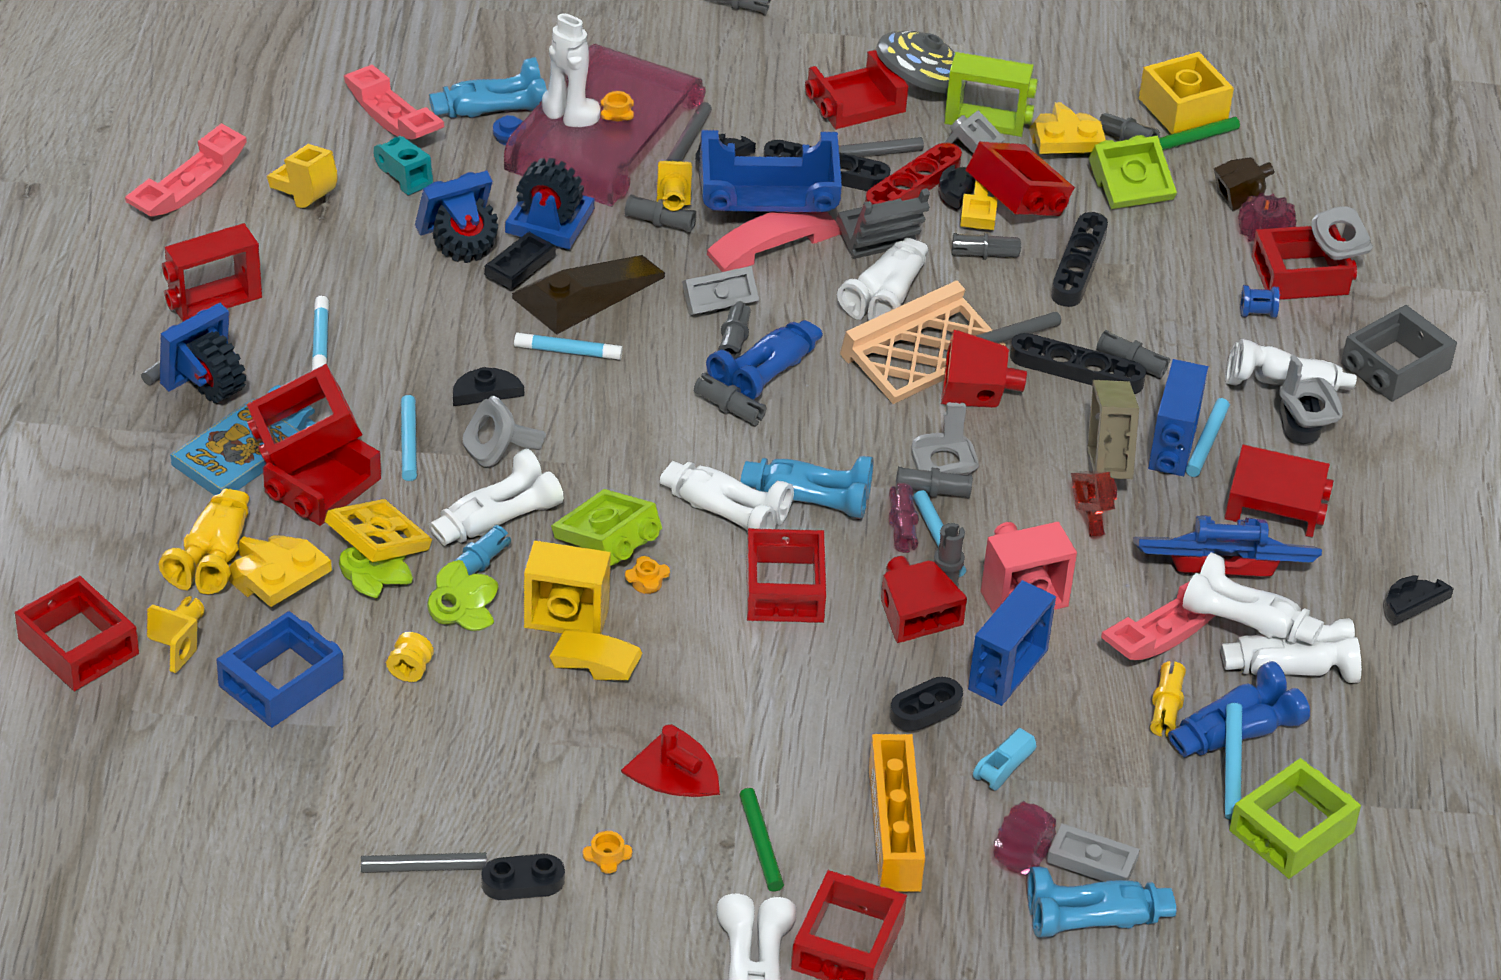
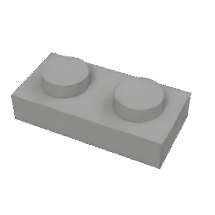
(720, 290)
(1092, 854)

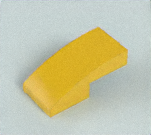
(603, 655)

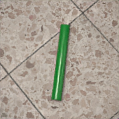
(1199, 133)
(761, 839)

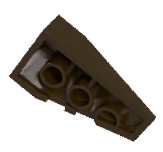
(585, 290)

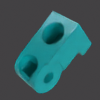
(405, 163)

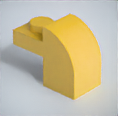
(306, 175)

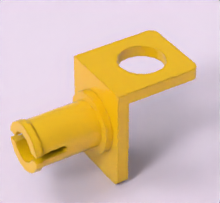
(674, 184)
(176, 629)

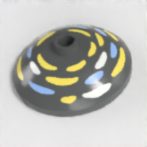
(917, 58)

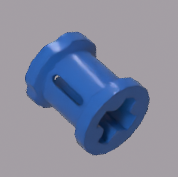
(1250, 305)

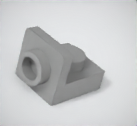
(973, 130)

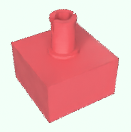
(1034, 555)

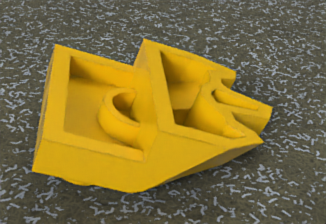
(1066, 131)
(277, 567)

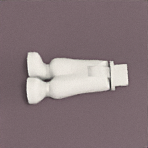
(885, 282)
(1272, 365)
(1332, 647)

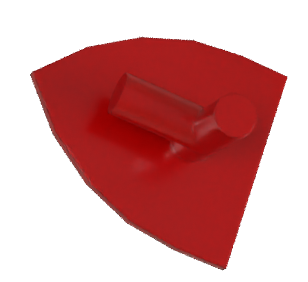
(675, 766)

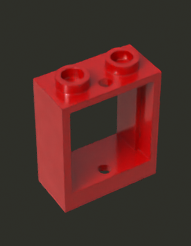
(1020, 178)
(1299, 242)
(228, 291)
(312, 441)
(779, 600)
(90, 659)
(818, 955)

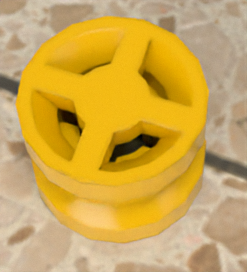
(410, 657)

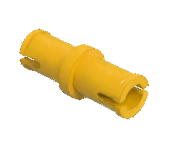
(1168, 698)

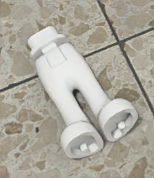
(569, 58)
(717, 491)
(488, 506)
(1265, 611)
(774, 920)

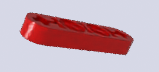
(933, 161)

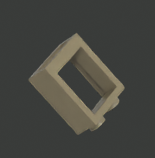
(1115, 432)

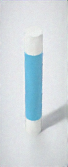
(320, 332)
(568, 346)

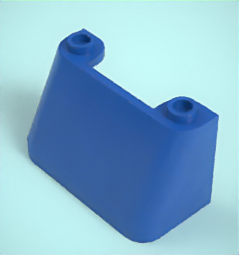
(770, 183)

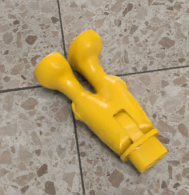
(213, 533)

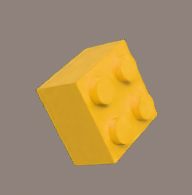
(1185, 92)
(566, 588)

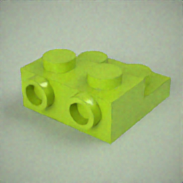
(1132, 171)
(610, 524)

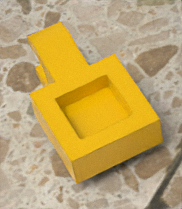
(979, 209)

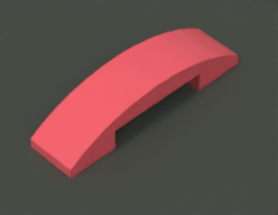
(387, 108)
(192, 178)
(767, 231)
(1156, 631)

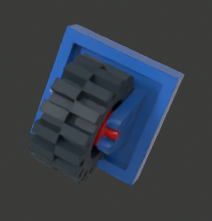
(550, 204)
(459, 216)
(201, 353)

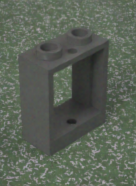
(1404, 326)

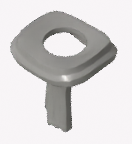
(1356, 236)
(1316, 387)
(504, 433)
(951, 440)

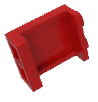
(858, 94)
(325, 482)
(1280, 486)

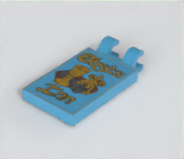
(229, 453)

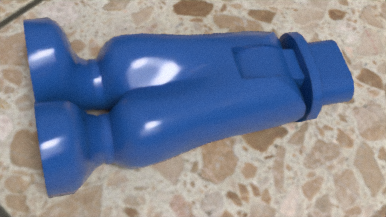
(1262, 712)

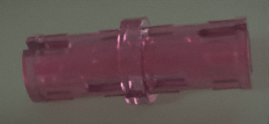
(903, 517)

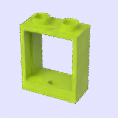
(993, 72)
(1285, 850)

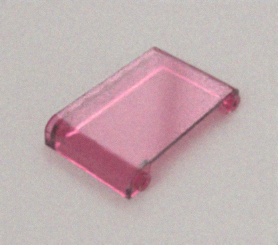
(608, 147)

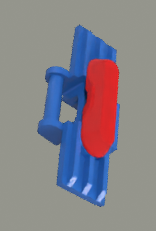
(1247, 541)

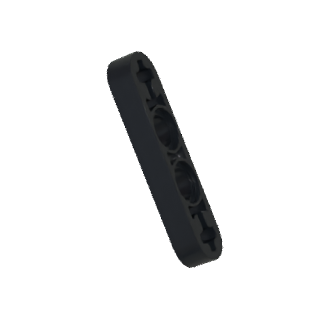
(863, 172)
(1079, 258)
(1028, 351)

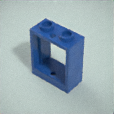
(1178, 417)
(1011, 642)
(273, 705)

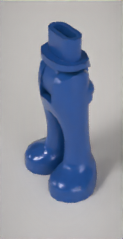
(772, 352)

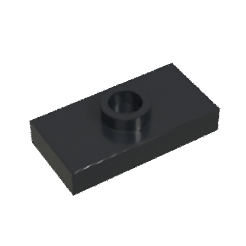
(520, 260)

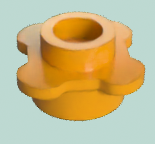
(617, 106)
(647, 575)
(607, 851)

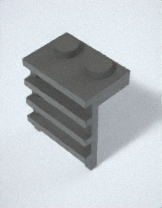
(881, 225)

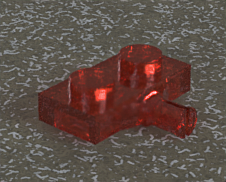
(1094, 494)

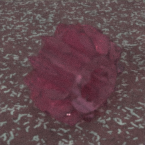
(1265, 213)
(1024, 837)

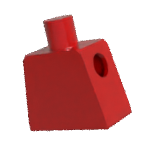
(978, 372)
(920, 599)

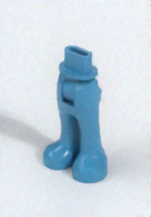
(491, 95)
(815, 484)
(1092, 905)

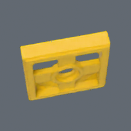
(382, 514)

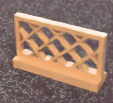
(906, 324)

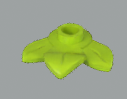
(370, 576)
(468, 595)

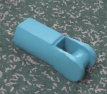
(1005, 758)

